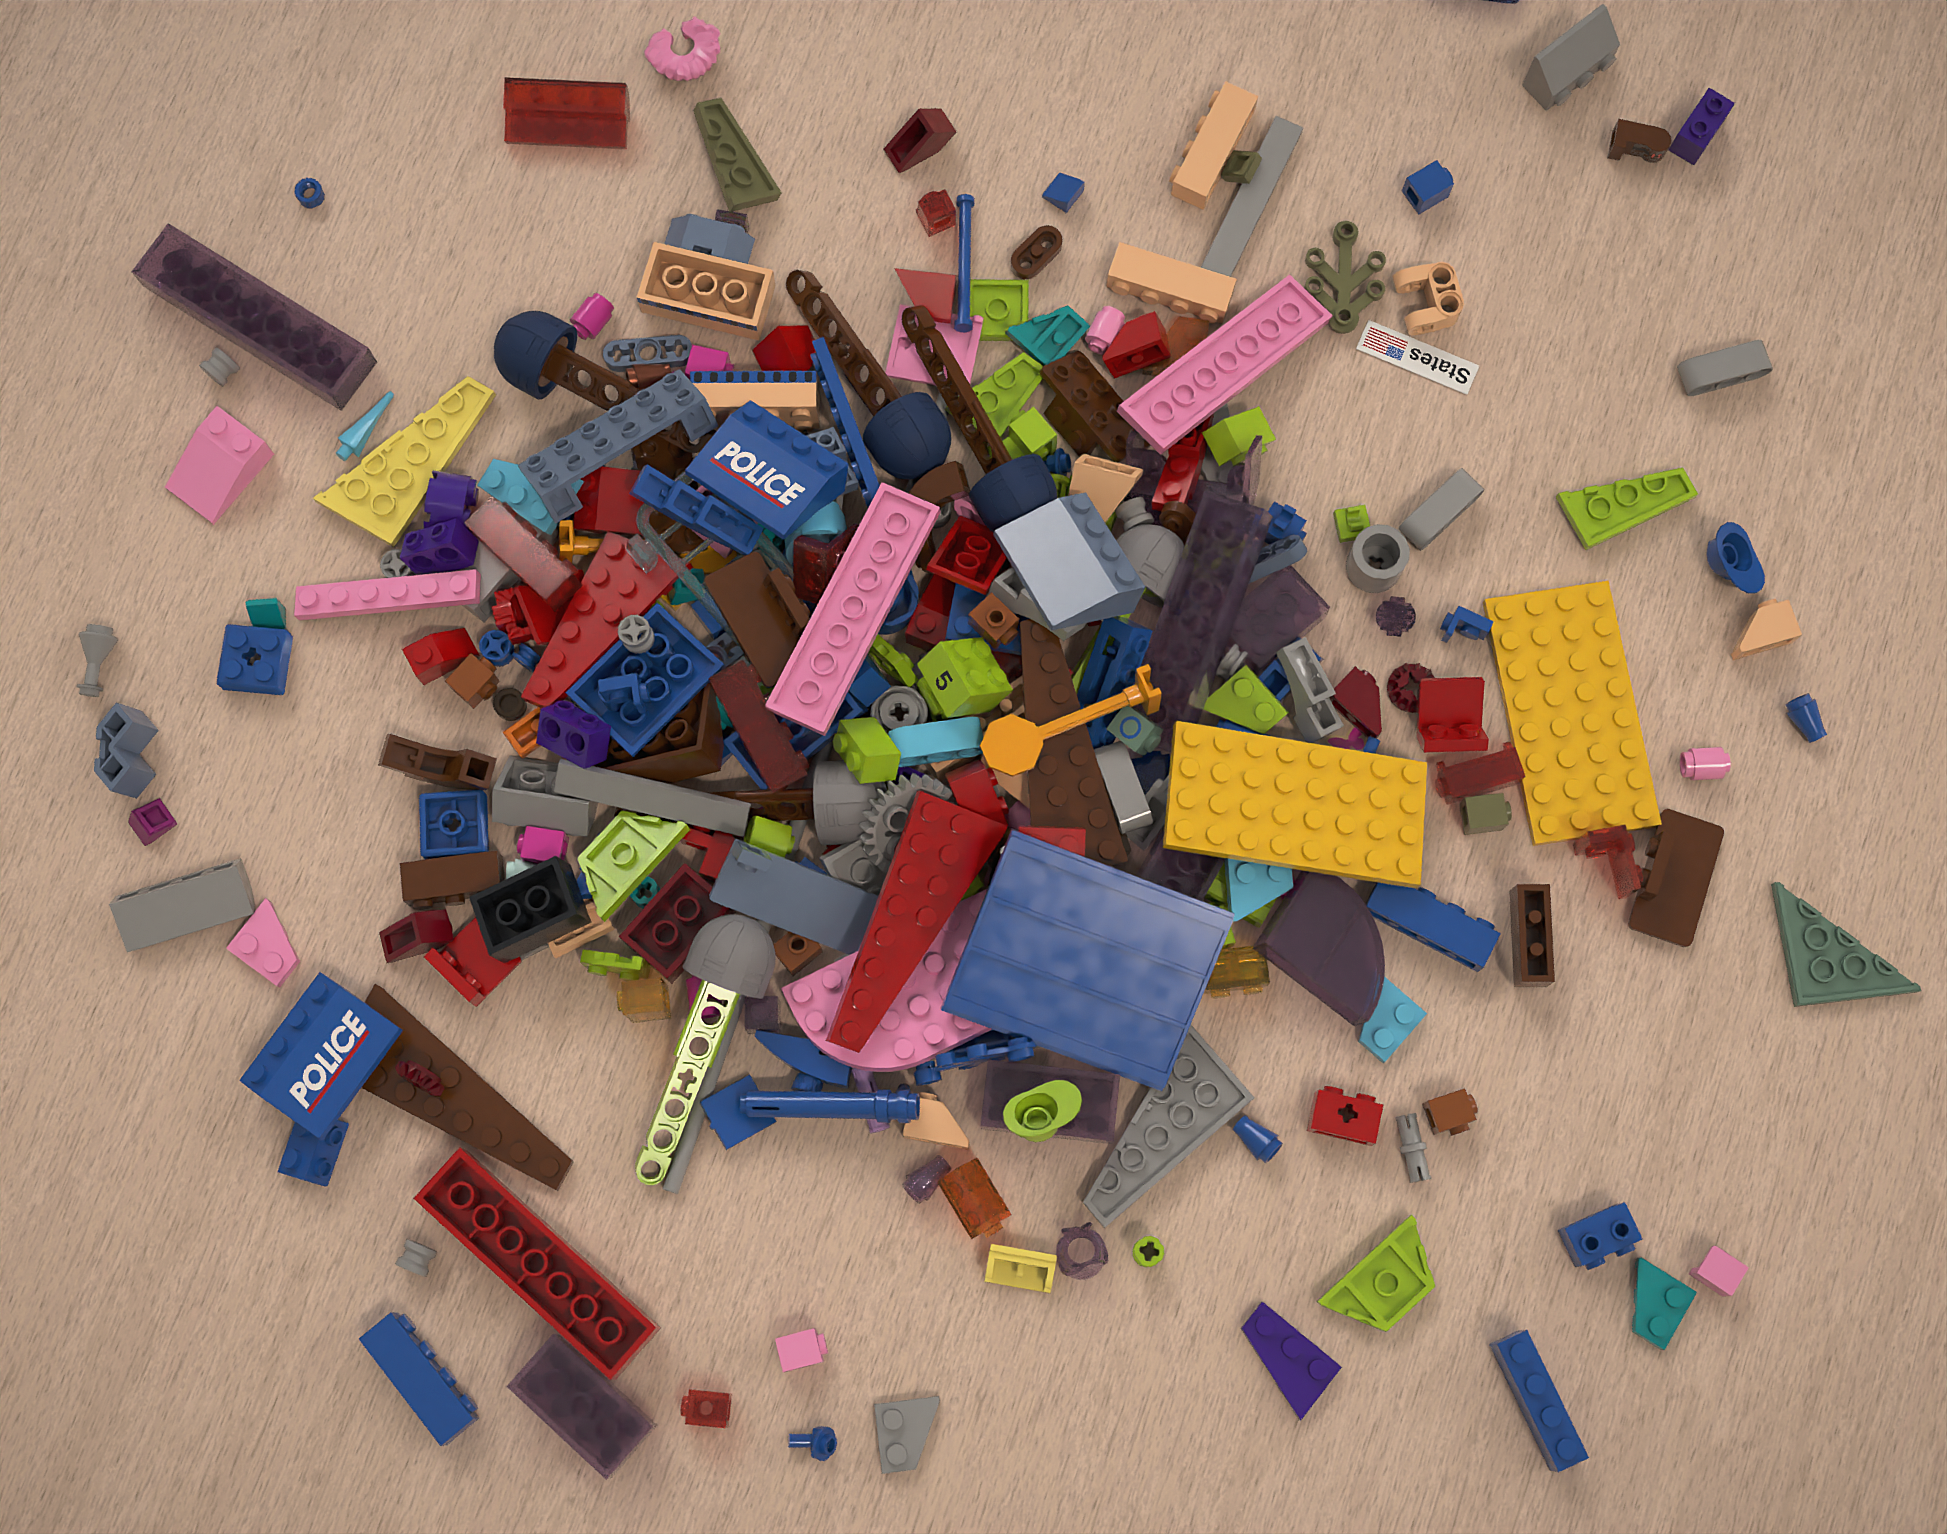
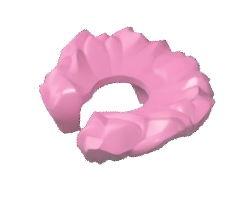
(687, 66)

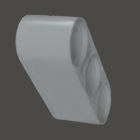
(1724, 368)
(1441, 509)
(1123, 787)

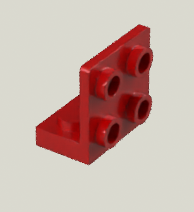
(539, 615)
(1451, 715)
(469, 966)

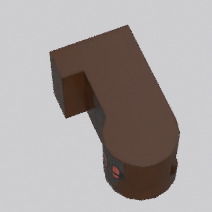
(1638, 140)

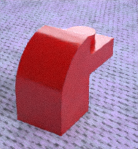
(715, 846)

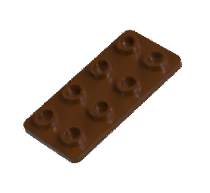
(1086, 407)
(671, 462)
(760, 612)
(1676, 878)

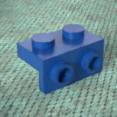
(310, 1157)

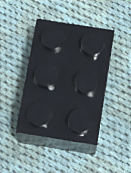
(530, 909)

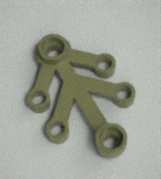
(1343, 281)

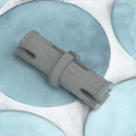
(1413, 1148)

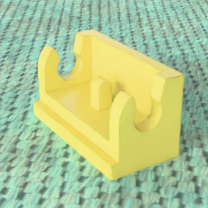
(1020, 1268)

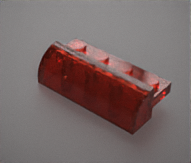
(566, 113)

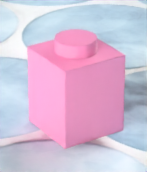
(801, 1349)

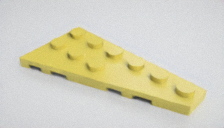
(394, 478)

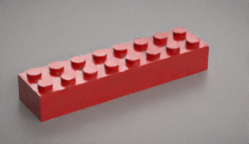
(537, 1263)

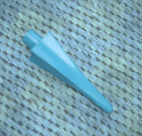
(356, 437)

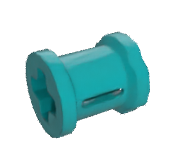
(647, 883)

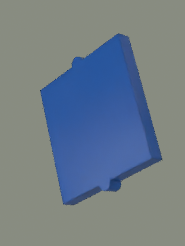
(725, 1115)

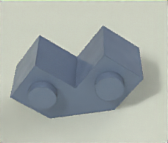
(710, 237)
(122, 738)

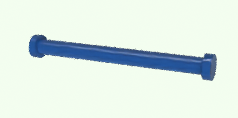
(965, 203)

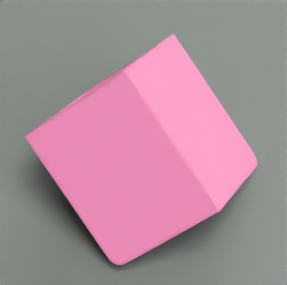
(1720, 1272)

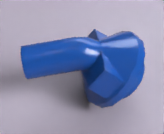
(1058, 463)
(821, 1441)

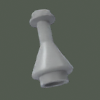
(96, 644)

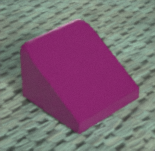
(151, 821)

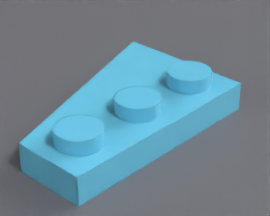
(508, 484)

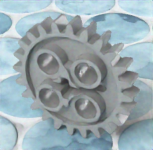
(884, 832)

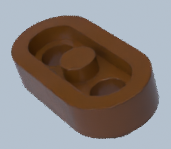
(1034, 253)
(1177, 518)

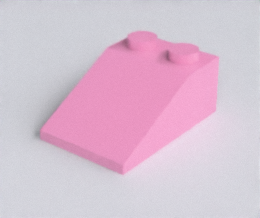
(217, 465)

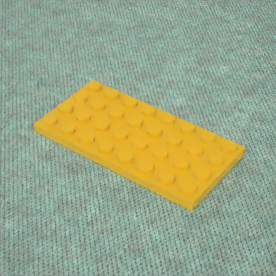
(1571, 712)
(1295, 805)

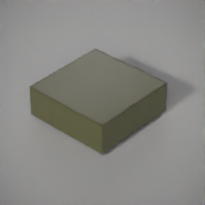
(1241, 166)

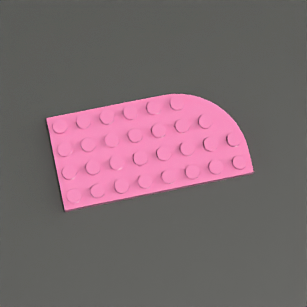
(914, 1023)

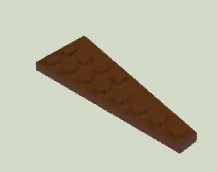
(1066, 779)
(467, 1105)

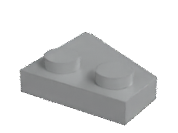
(903, 1431)

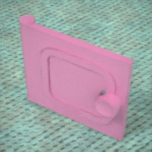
(907, 365)

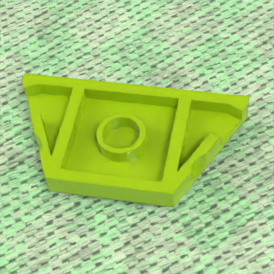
(626, 856)
(1384, 1281)

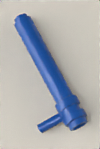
(836, 1105)

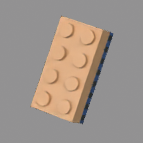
(706, 291)
(785, 394)

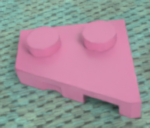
(265, 945)

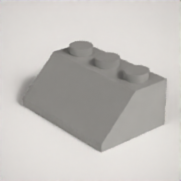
(1573, 59)
(527, 798)

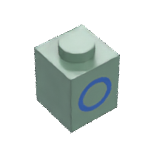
(1135, 730)

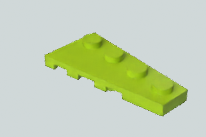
(1618, 507)

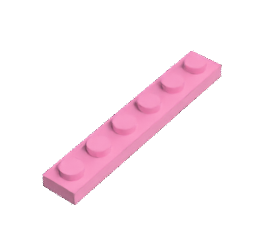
(387, 595)

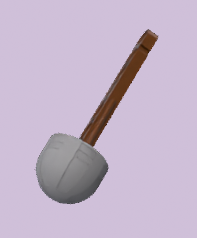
(833, 803)

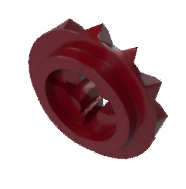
(1399, 679)
(420, 1077)

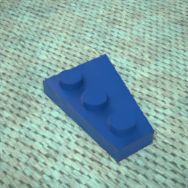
(958, 628)

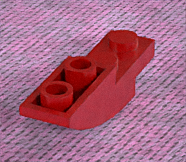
(1182, 467)

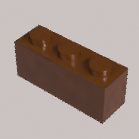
(449, 878)
(1532, 935)

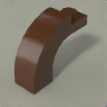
(939, 488)
(437, 766)

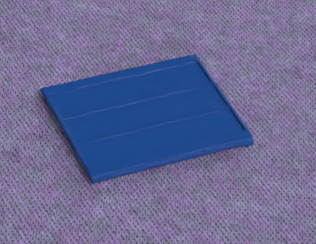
(1087, 960)

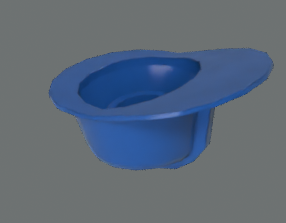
(1735, 559)

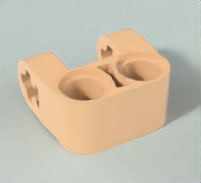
(1436, 295)

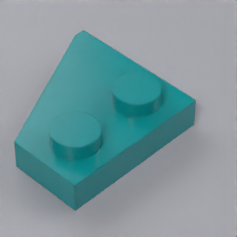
(1049, 335)
(1658, 1304)

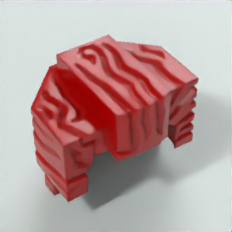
(510, 617)

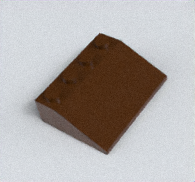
(681, 750)

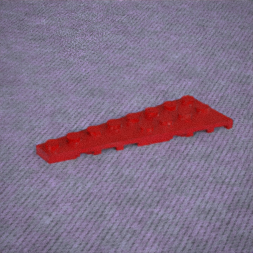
(926, 880)

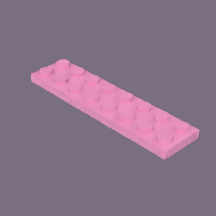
(1224, 364)
(853, 609)

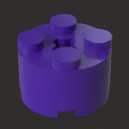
(450, 497)

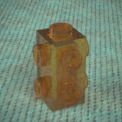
(975, 1199)

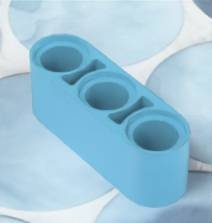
(938, 741)

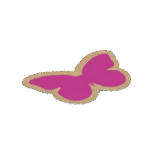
(1353, 740)

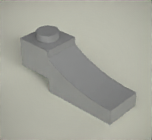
(1014, 595)
(1310, 691)

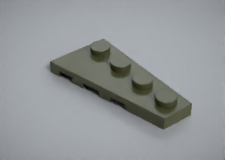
(736, 164)

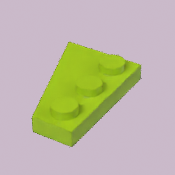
(1008, 390)

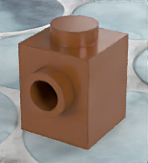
(994, 621)
(474, 680)
(796, 952)
(1451, 1112)

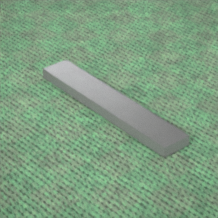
(1252, 198)
(652, 797)

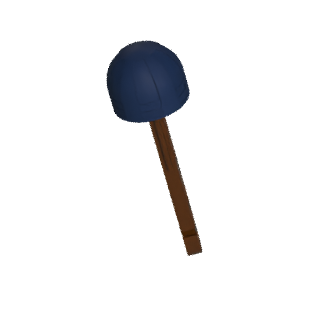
(538, 354)
(906, 431)
(1010, 484)

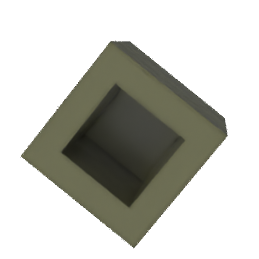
(1485, 813)

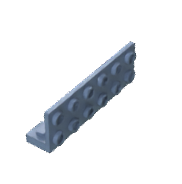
(613, 434)
(793, 897)

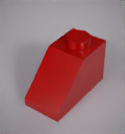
(1137, 345)
(439, 653)

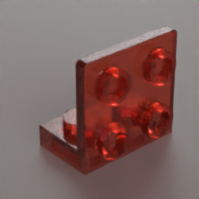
(817, 562)
(1619, 848)

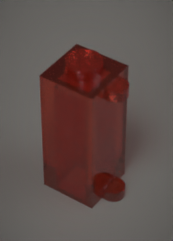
(1479, 775)

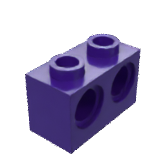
(1701, 126)
(439, 548)
(573, 734)

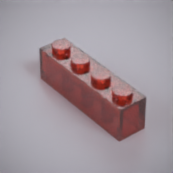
(524, 554)
(758, 727)

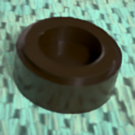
(509, 704)

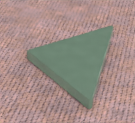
(1827, 961)

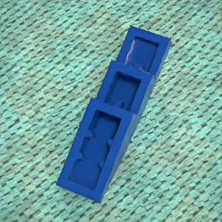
(696, 511)

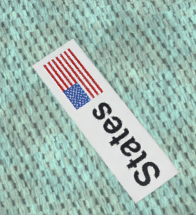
(1417, 357)

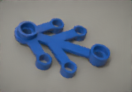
(929, 1073)

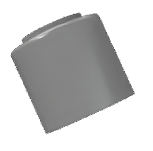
(1383, 545)
(902, 697)

